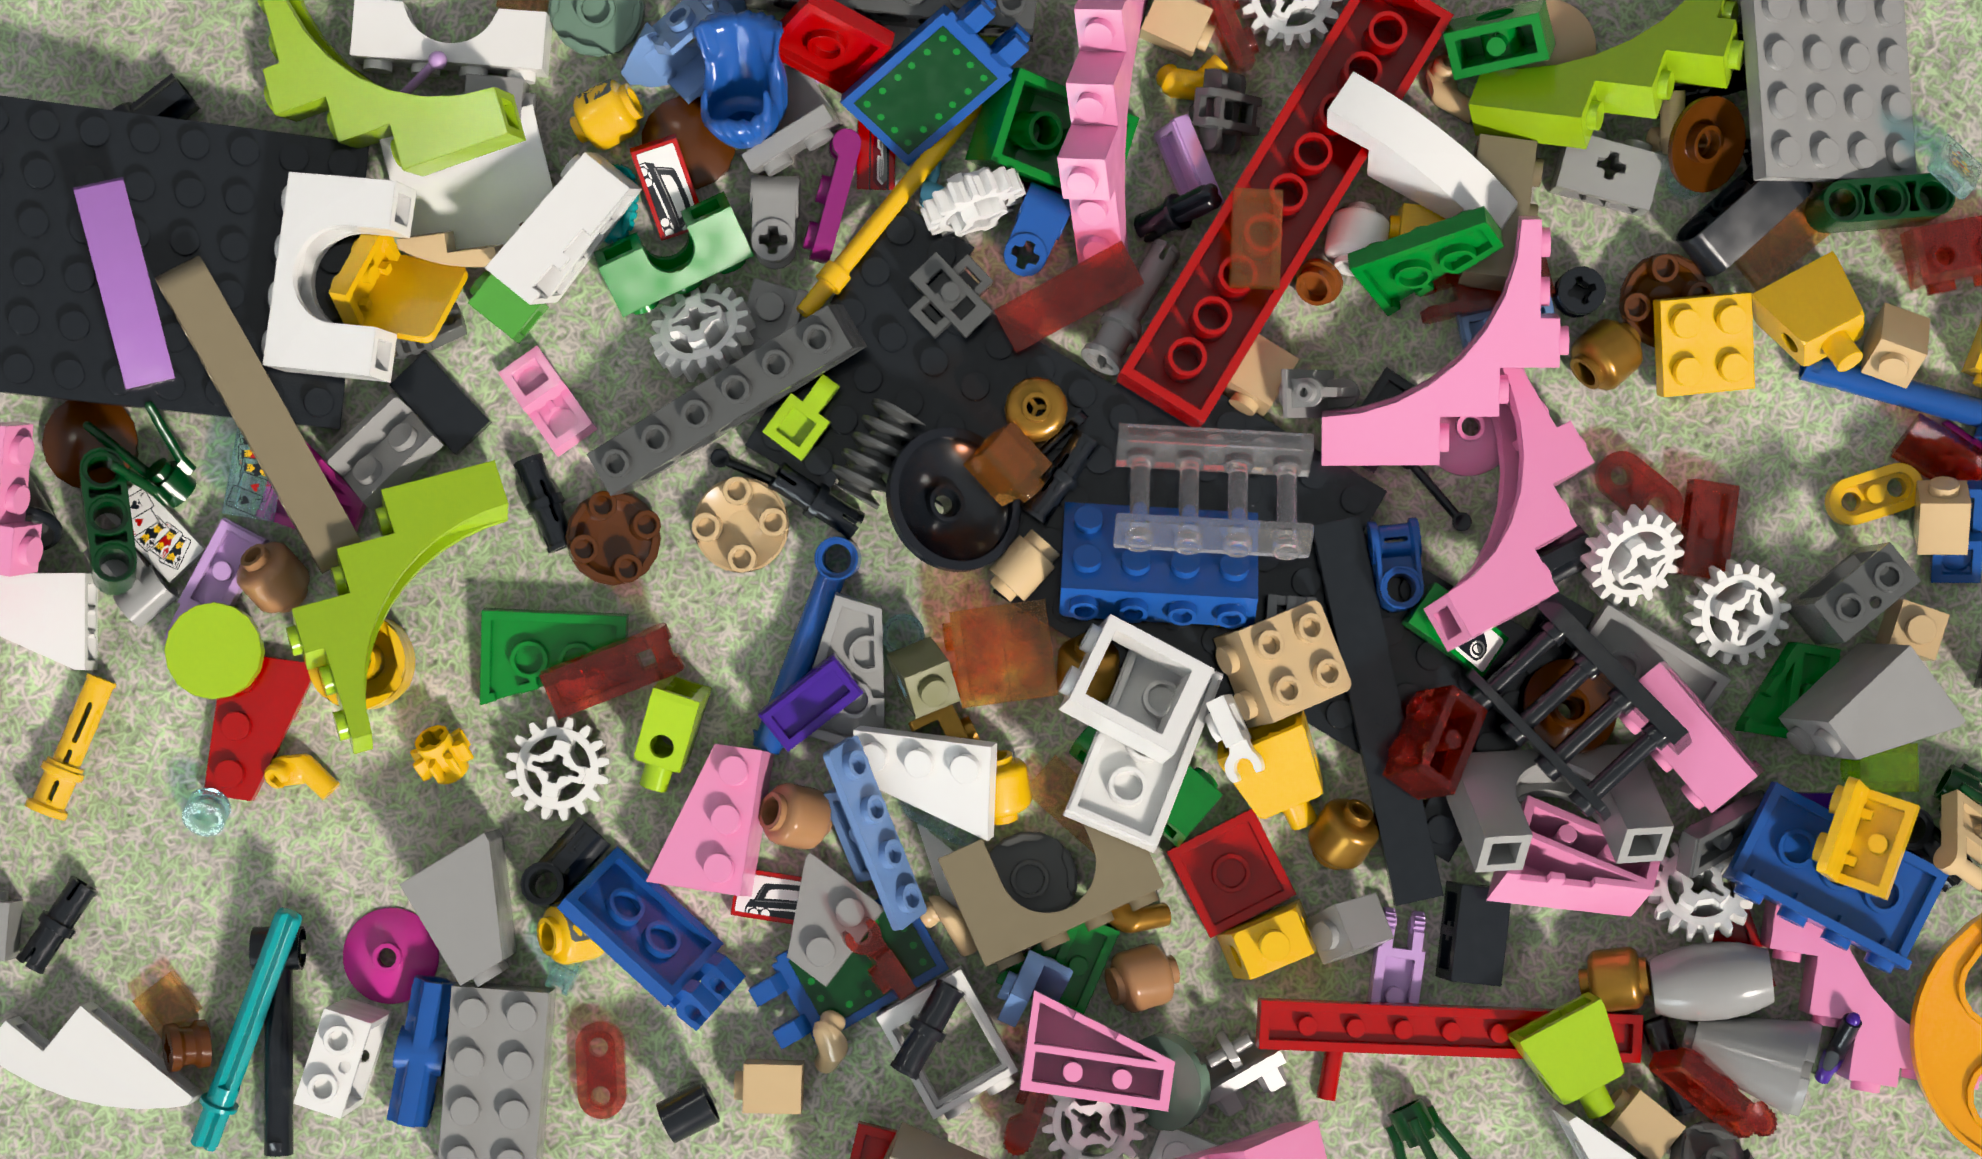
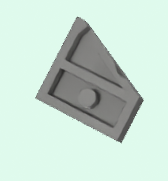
(823, 911)

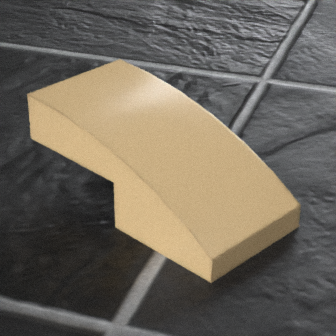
(441, 249)

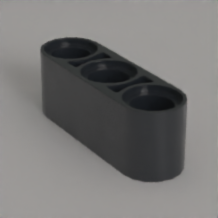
(1738, 220)

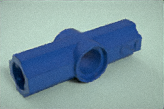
(420, 1052)

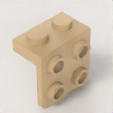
(1282, 664)

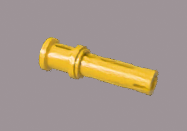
(97, 691)

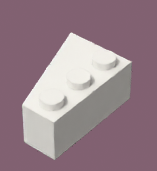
(564, 229)

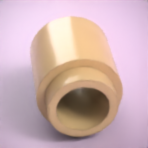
(1023, 566)

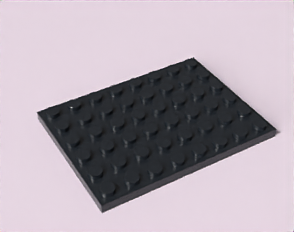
(190, 195)

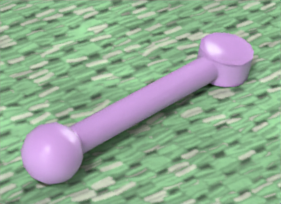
(437, 61)

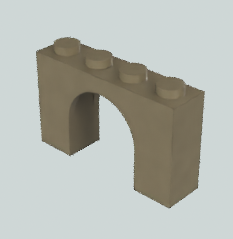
(1006, 928)

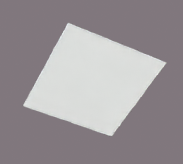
(482, 196)

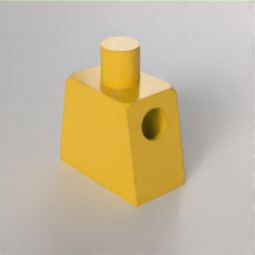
(1813, 314)
(1290, 772)
(1267, 941)

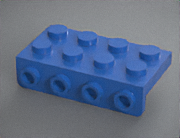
(1150, 583)
(1778, 867)

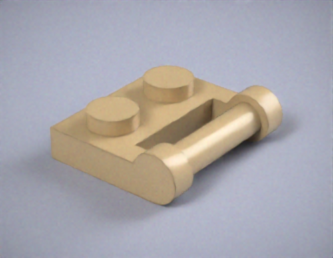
(1960, 837)

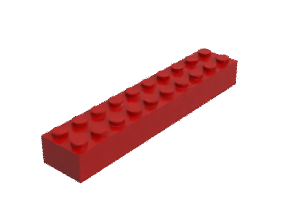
(1205, 324)

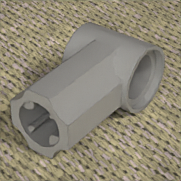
(148, 594)

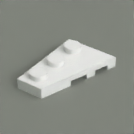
(936, 774)

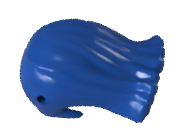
(742, 76)

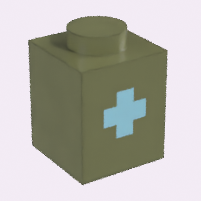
(923, 677)

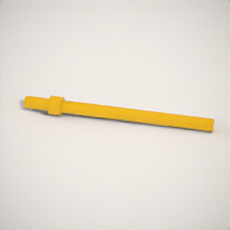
(835, 274)

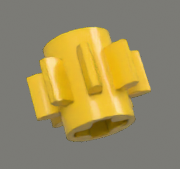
(441, 754)

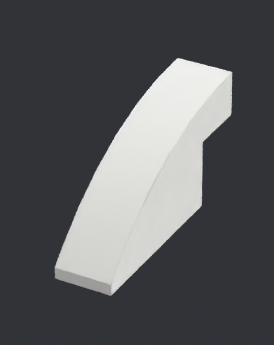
(1415, 153)
(94, 1063)

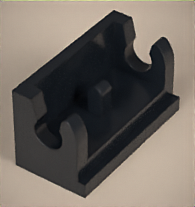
(1472, 935)

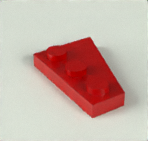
(253, 726)

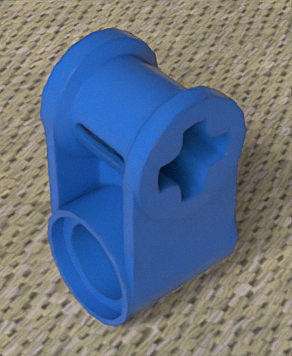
(1039, 222)
(1397, 560)

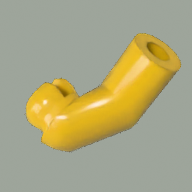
(1182, 82)
(300, 769)

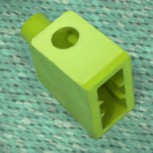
(675, 712)
(1573, 1053)

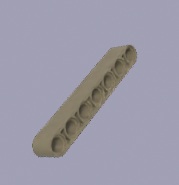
(258, 411)

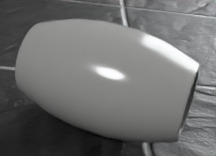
(1711, 981)

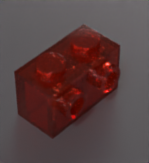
(1943, 255)
(1434, 742)

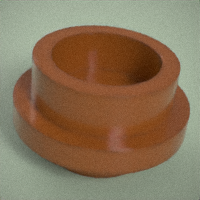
(1318, 282)

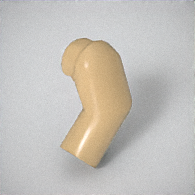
(1444, 89)
(1669, 112)
(829, 1041)

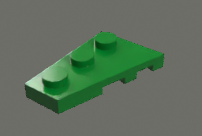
(1417, 258)
(526, 641)

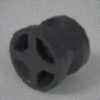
(1570, 295)

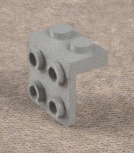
(805, 125)

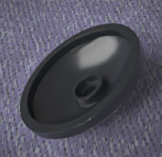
(973, 523)

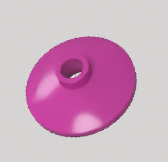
(394, 930)

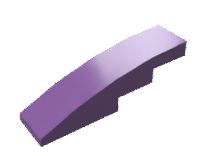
(124, 282)

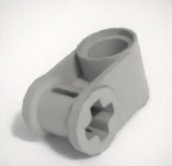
(774, 211)

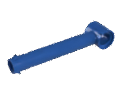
(1916, 396)
(809, 629)

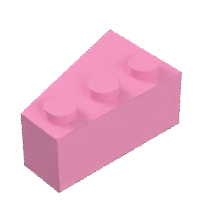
(1090, 1061)

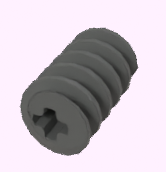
(874, 451)

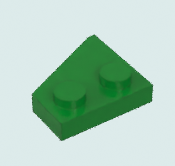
(1789, 678)
(1085, 955)

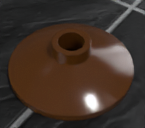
(1706, 144)
(1580, 703)

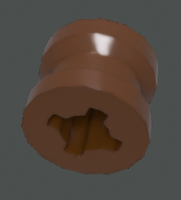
(186, 1045)

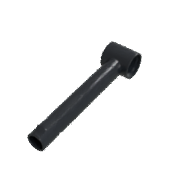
(279, 1049)

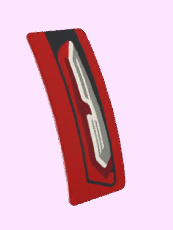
(874, 162)

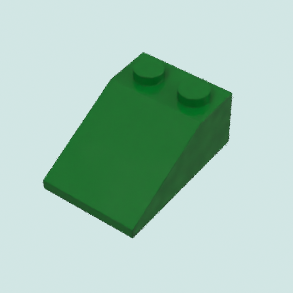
(1026, 128)

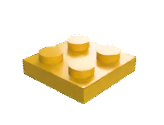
(1704, 344)

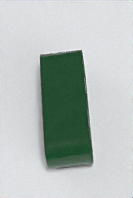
(1859, 208)
(102, 543)

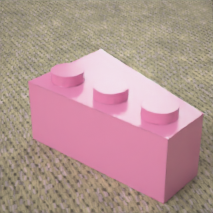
(1713, 762)
(719, 826)
(1572, 868)

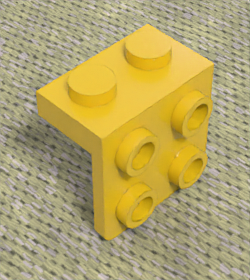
(395, 290)
(1864, 838)

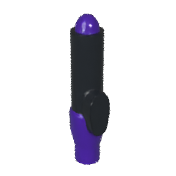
(1835, 1053)

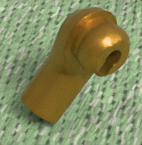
(1143, 919)

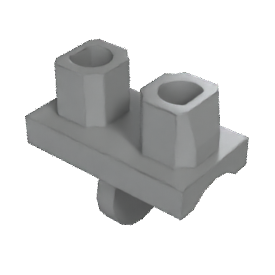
(1238, 1065)

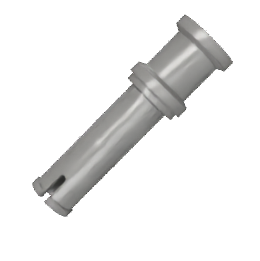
(1122, 323)

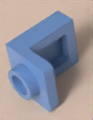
(1037, 974)

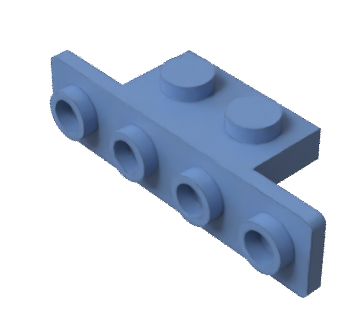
(869, 833)

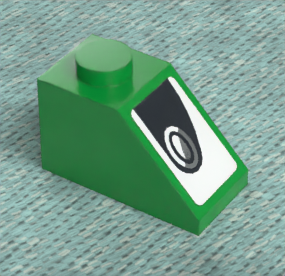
(1474, 654)

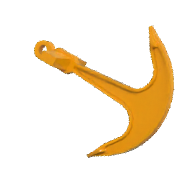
(1949, 1036)

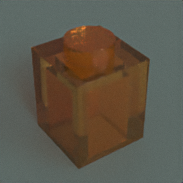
(1008, 465)

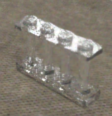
(1213, 450)

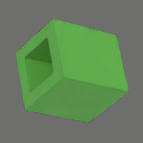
(504, 307)

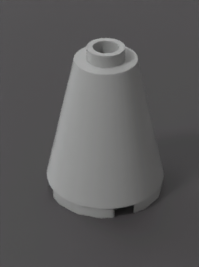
(1760, 1055)

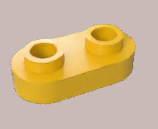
(1872, 494)

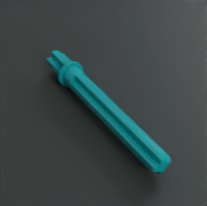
(225, 1086)

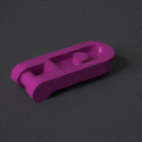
(833, 194)

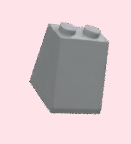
(1870, 705)
(468, 908)

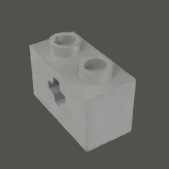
(1626, 191)

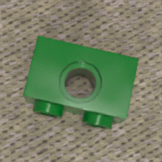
(1499, 39)

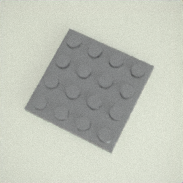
(1828, 89)

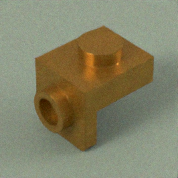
(950, 723)

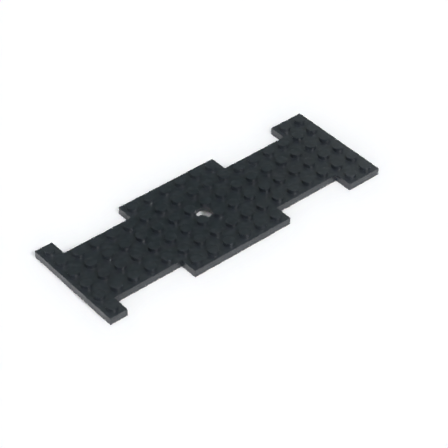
(966, 387)

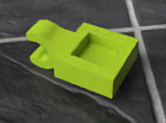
(799, 422)

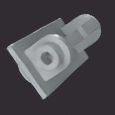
(1311, 391)

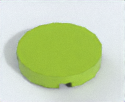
(214, 650)

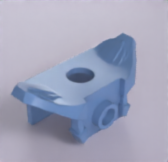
(662, 53)

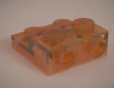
(1002, 653)

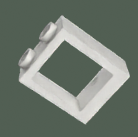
(1158, 744)
(334, 1074)
(992, 1080)

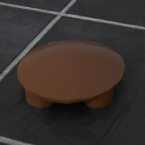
(703, 152)
(1658, 278)
(67, 440)
(613, 538)

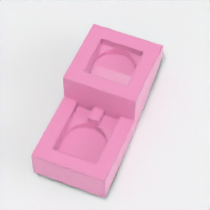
(547, 401)

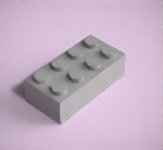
(497, 1071)

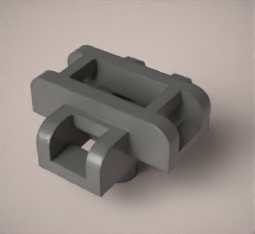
(1218, 111)
(948, 293)

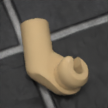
(941, 910)

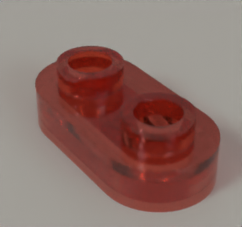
(1640, 487)
(601, 1070)

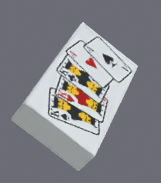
(161, 535)

